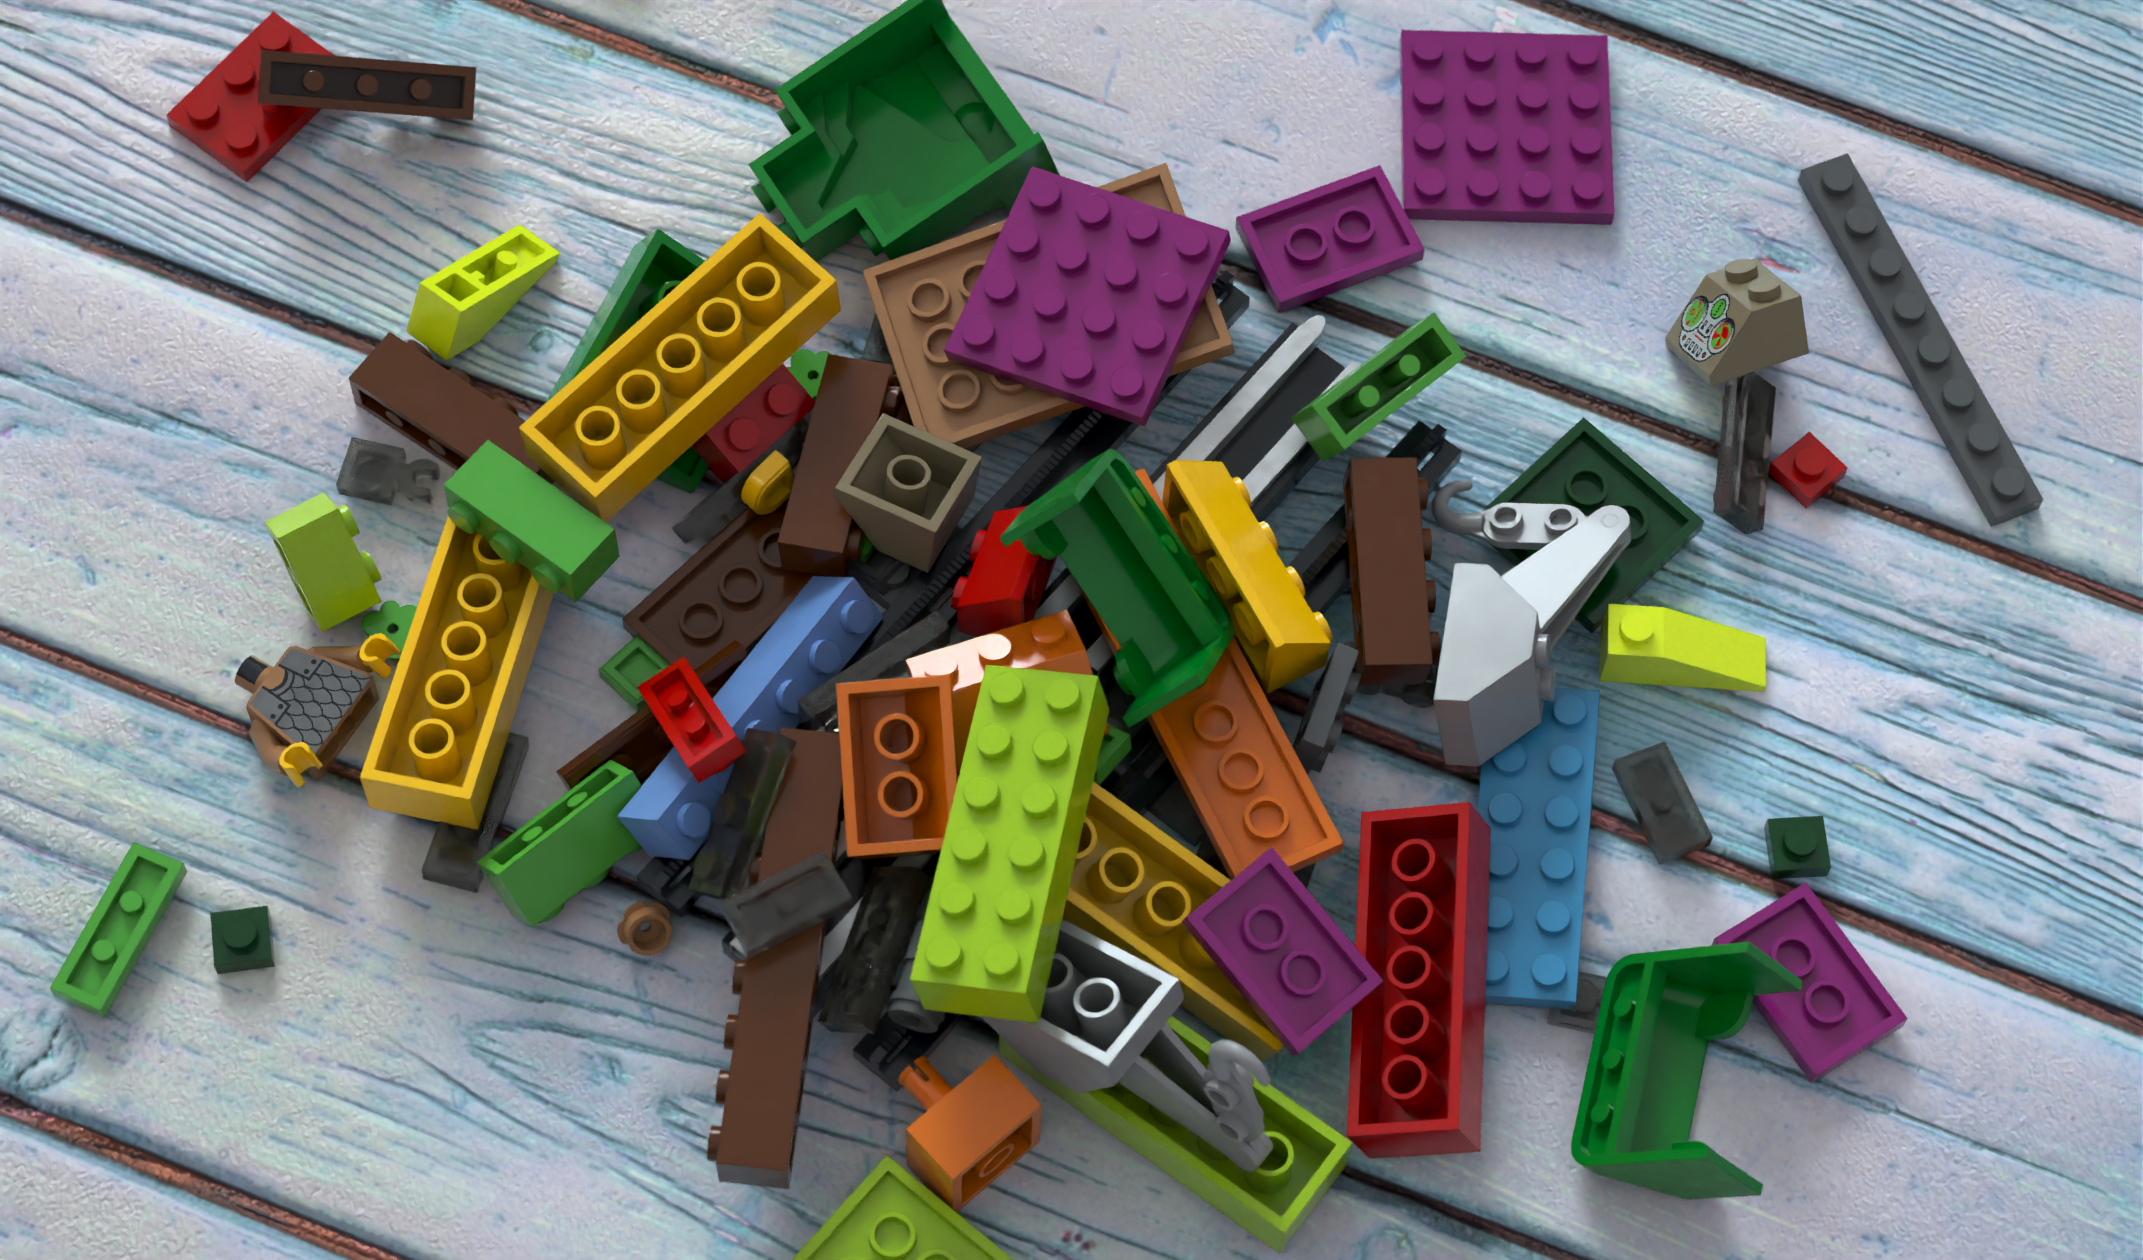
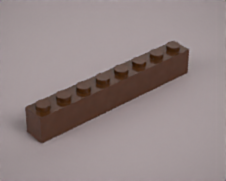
(778, 985)

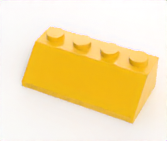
(1243, 567)

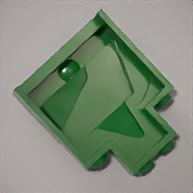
(895, 140)

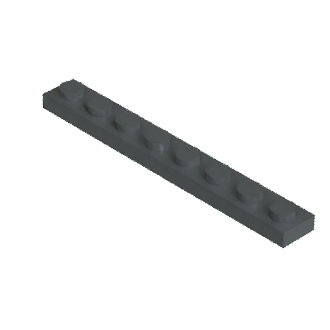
(1920, 340)

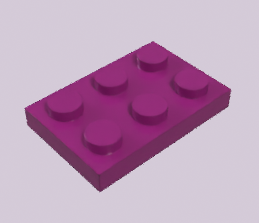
(1329, 238)
(1282, 951)
(1840, 997)

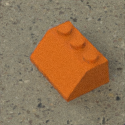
(1039, 644)
(897, 764)

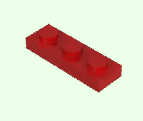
(692, 720)

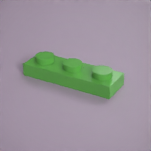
(118, 930)

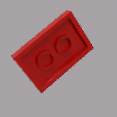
(224, 111)

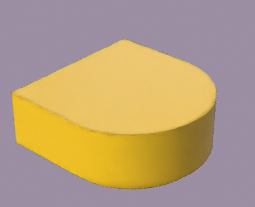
(769, 484)

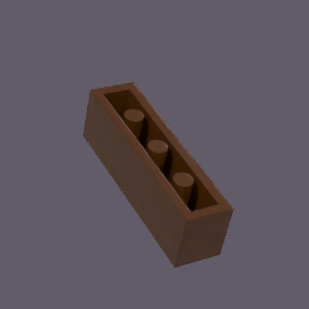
(366, 85)
(435, 405)
(816, 528)
(1388, 571)

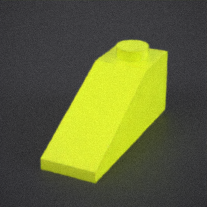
(477, 291)
(1678, 650)

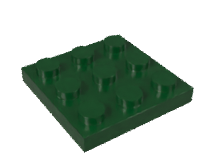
(1594, 473)

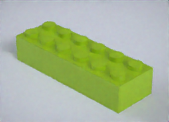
(1010, 844)
(1264, 1202)

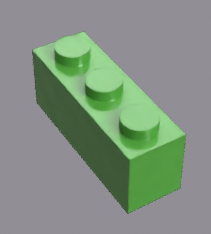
(1378, 387)
(530, 522)
(564, 846)

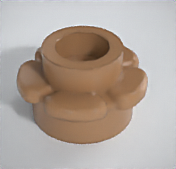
(653, 938)

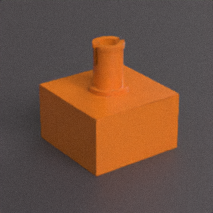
(969, 1129)

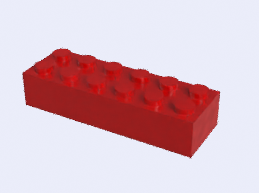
(1426, 937)

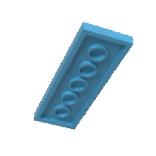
(1539, 820)

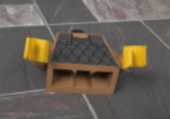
(312, 702)

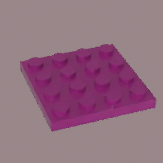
(1506, 127)
(1088, 295)

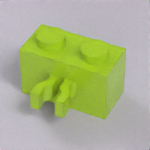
(324, 560)

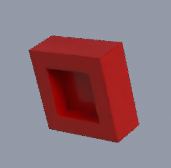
(1807, 469)

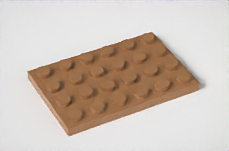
(924, 296)

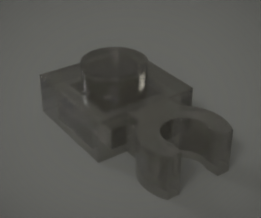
(379, 470)

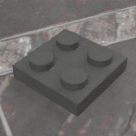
(1327, 702)

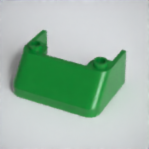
(1135, 578)
(1651, 1061)

